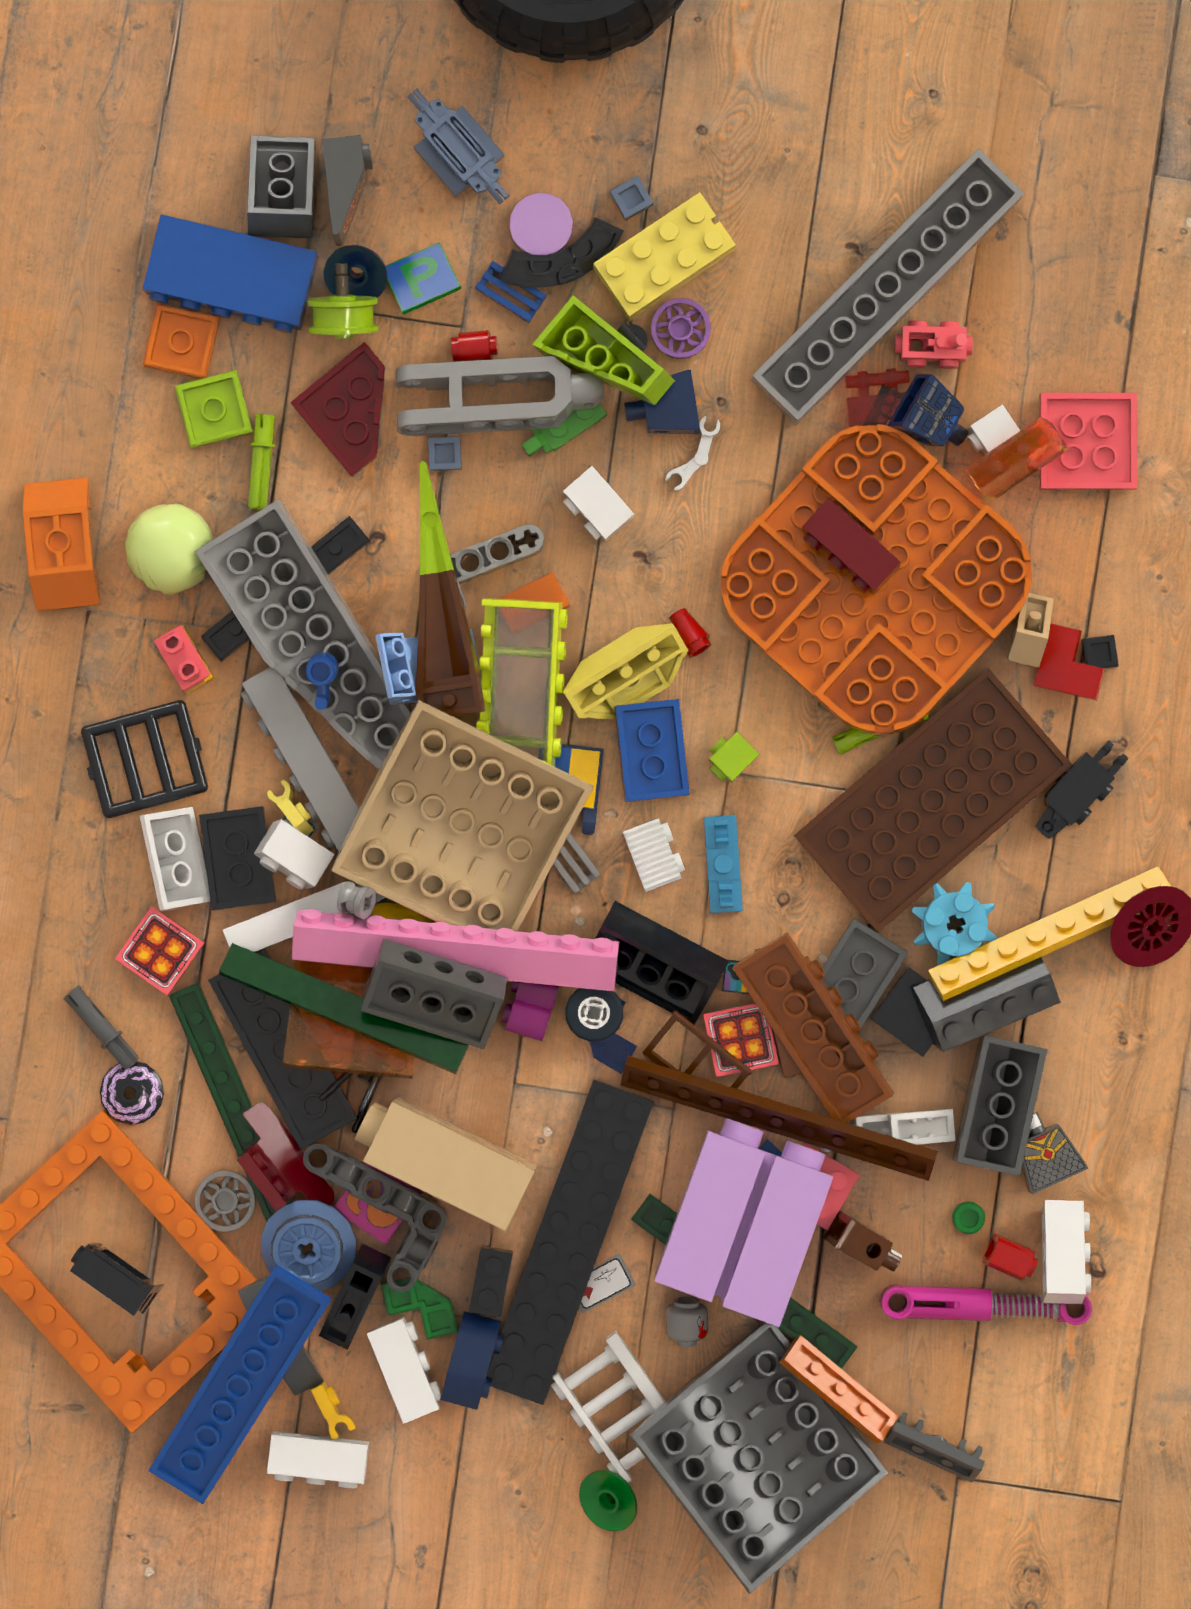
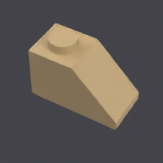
(1031, 631)

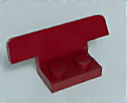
(277, 1162)

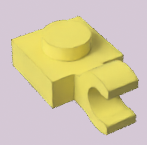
(295, 813)

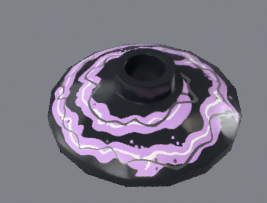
(148, 1093)

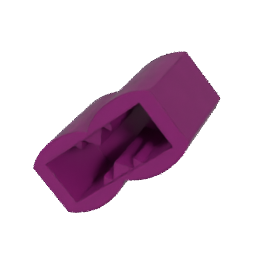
(530, 1009)

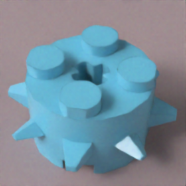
(961, 906)

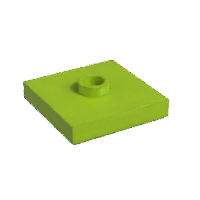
(214, 409)

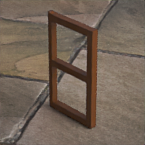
(710, 1044)

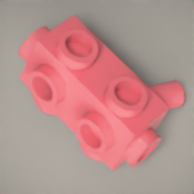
(939, 344)

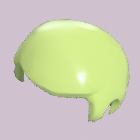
(164, 545)

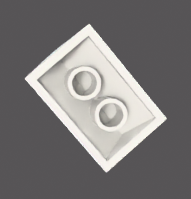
(176, 858)

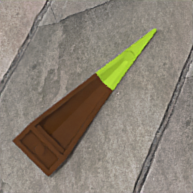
(446, 657)

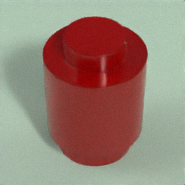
(474, 346)

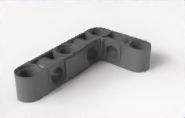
(397, 1200)

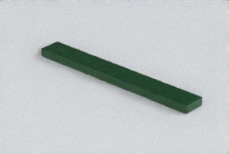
(338, 1007)
(219, 1073)
(797, 1320)

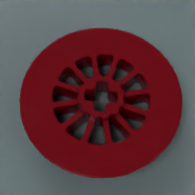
(1135, 943)

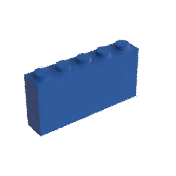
(230, 273)

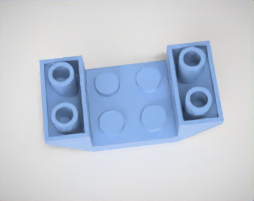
(399, 666)

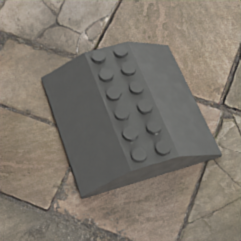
(757, 1456)

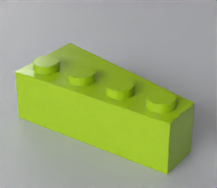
(594, 347)

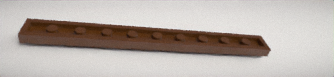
(778, 1118)

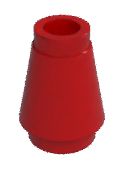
(691, 632)

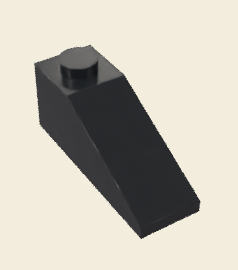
(354, 1296)

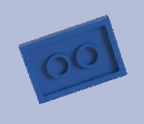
(651, 750)

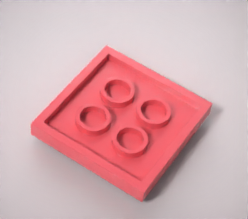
(1099, 440)

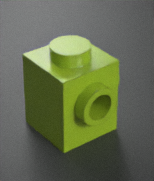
(731, 757)

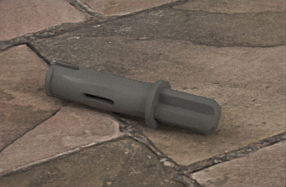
(101, 1027)

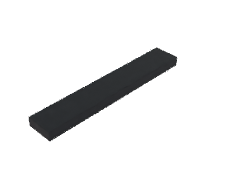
(332, 552)

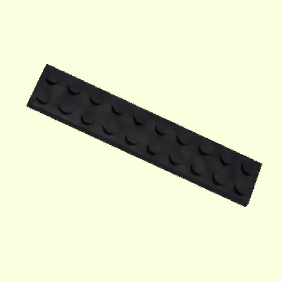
(568, 1241)

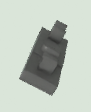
(935, 1449)

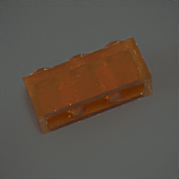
(1015, 460)

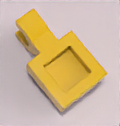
(327, 1400)

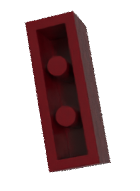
(850, 547)

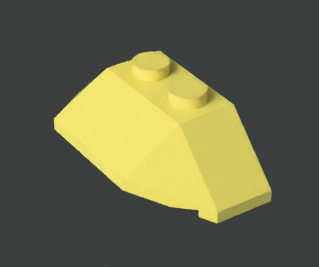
(626, 671)

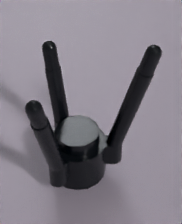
(371, 1080)

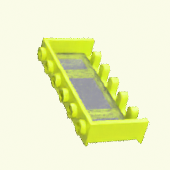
(523, 674)

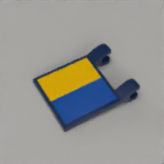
(586, 765)

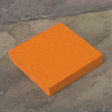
(181, 341)

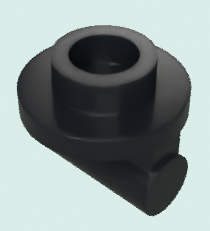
(634, 334)

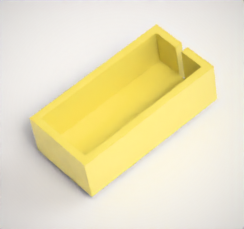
(664, 257)

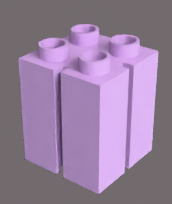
(745, 1222)

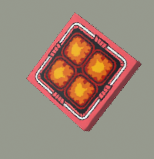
(159, 950)
(744, 1035)

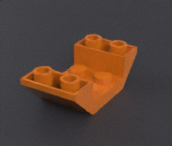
(60, 544)

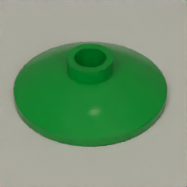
(608, 1500)

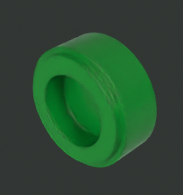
(968, 1217)

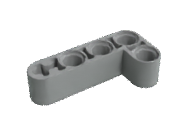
(487, 563)

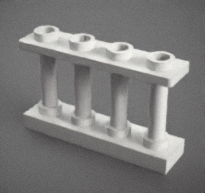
(633, 1378)

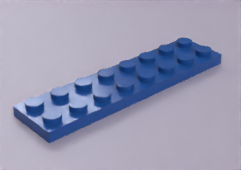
(240, 1384)

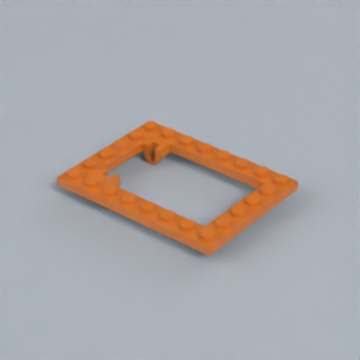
(127, 1393)

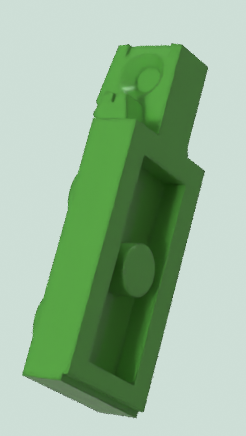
(554, 438)

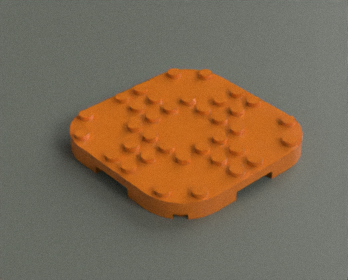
(891, 653)

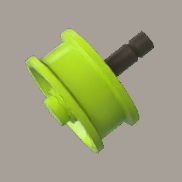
(342, 313)

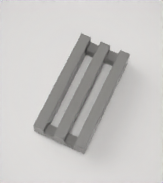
(584, 880)

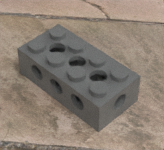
(433, 994)

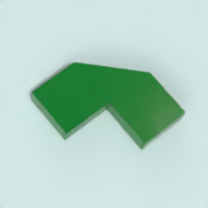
(434, 1307)

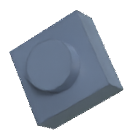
(631, 198)
(444, 453)

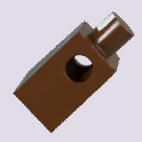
(854, 1238)

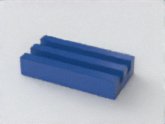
(488, 276)

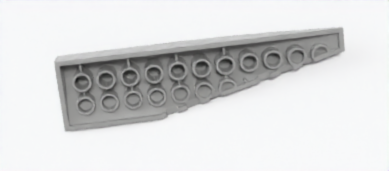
(297, 612)

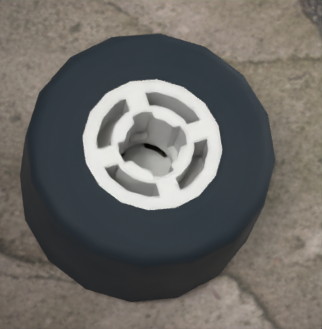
(594, 1022)

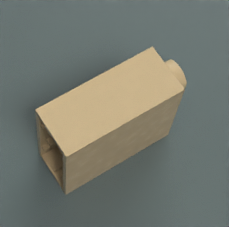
(445, 1161)

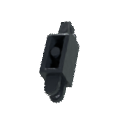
(1077, 790)

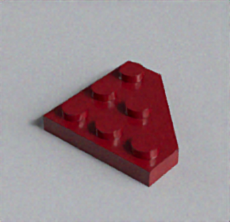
(347, 408)

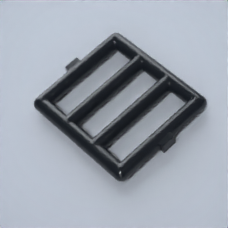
(139, 800)

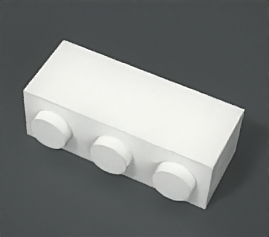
(1065, 1252)
(405, 1369)
(318, 1459)

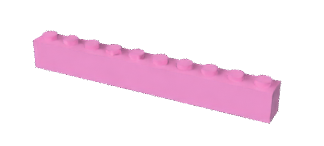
(509, 953)

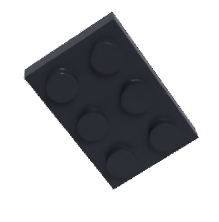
(230, 861)

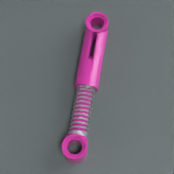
(976, 1305)

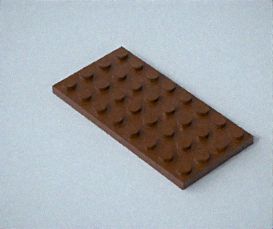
(932, 800)

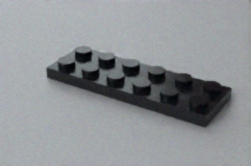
(296, 1091)

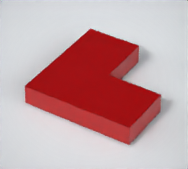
(1060, 672)

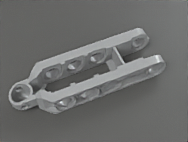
(571, 394)

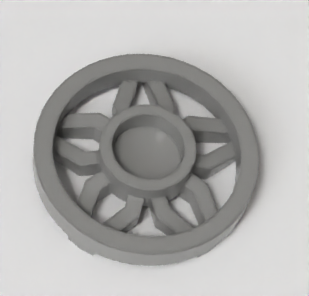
(225, 1200)

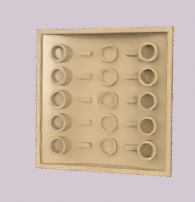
(460, 824)

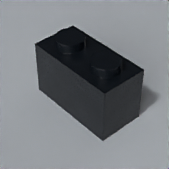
(491, 1281)

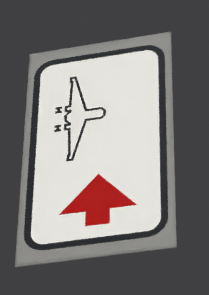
(606, 1282)

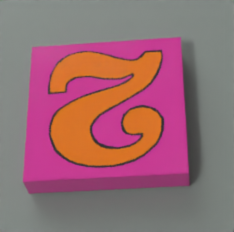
(370, 1219)

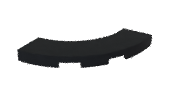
(565, 264)

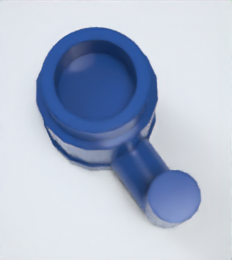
(321, 671)

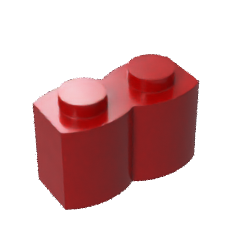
(1010, 1257)

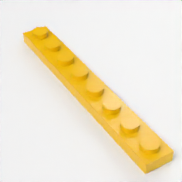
(1039, 937)

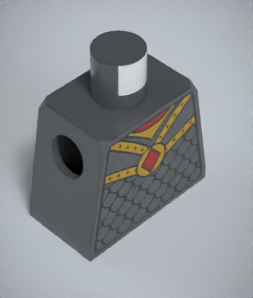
(1049, 1156)

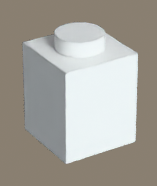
(992, 430)

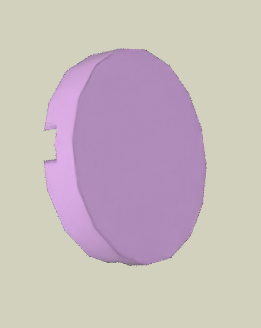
(541, 224)

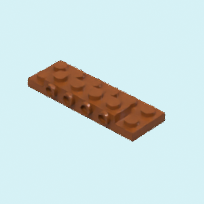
(815, 1028)

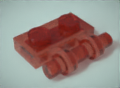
(875, 408)

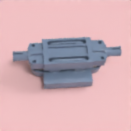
(457, 148)

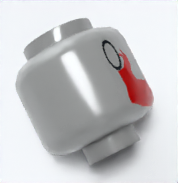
(686, 1321)

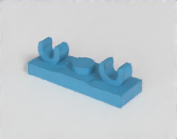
(723, 864)

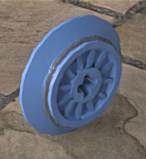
(313, 1223)

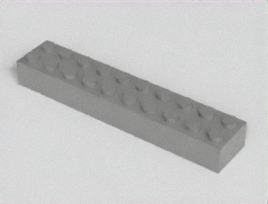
(887, 286)

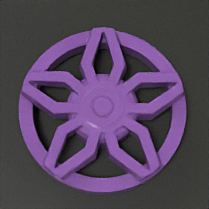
(680, 328)

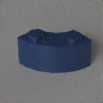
(471, 1360)

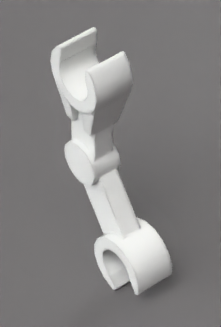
(700, 459)

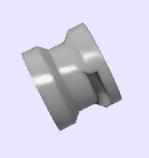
(356, 900)

